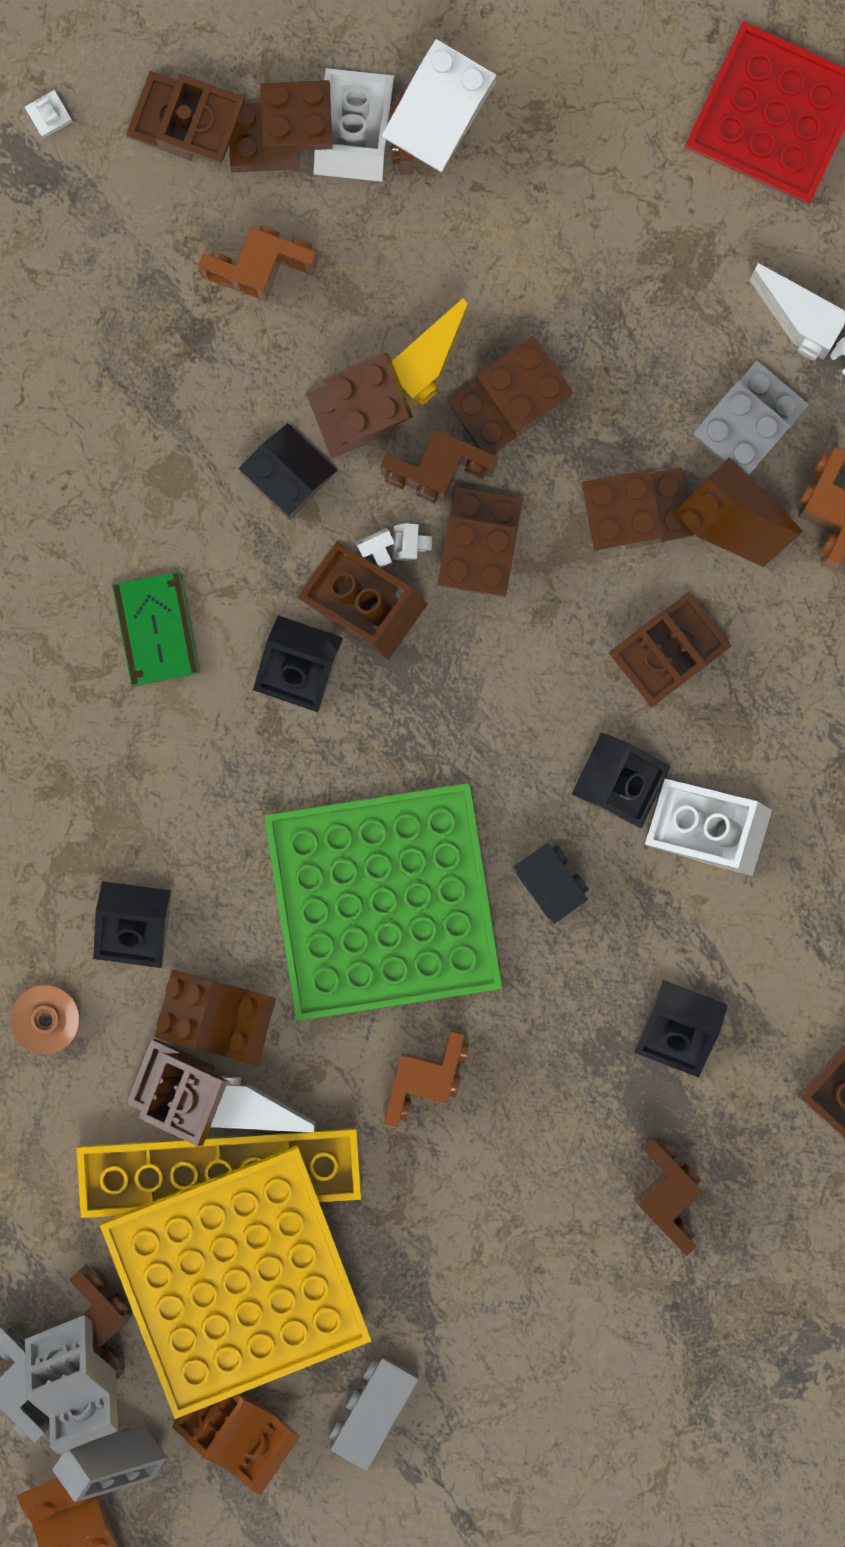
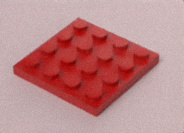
(773, 113)

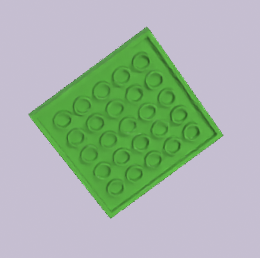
(383, 902)

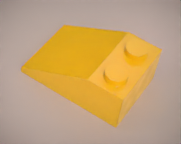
(425, 360)

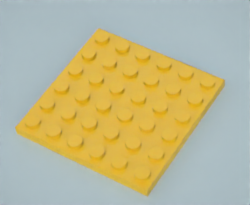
(235, 1282)

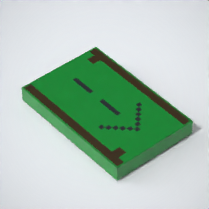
(155, 629)

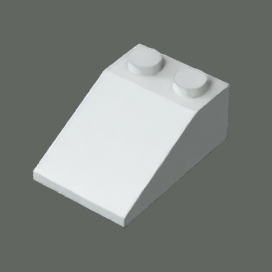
(439, 105)
(358, 120)
(804, 316)
(709, 826)
(251, 1108)

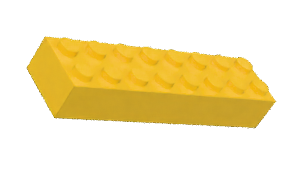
(136, 1173)

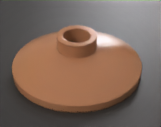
(26, 1019)

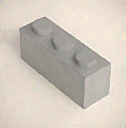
(372, 1411)
(109, 1463)

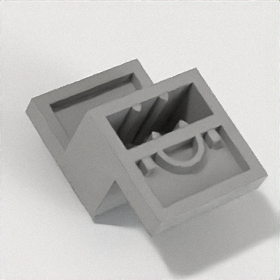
(751, 418)
(71, 1384)
(13, 1401)

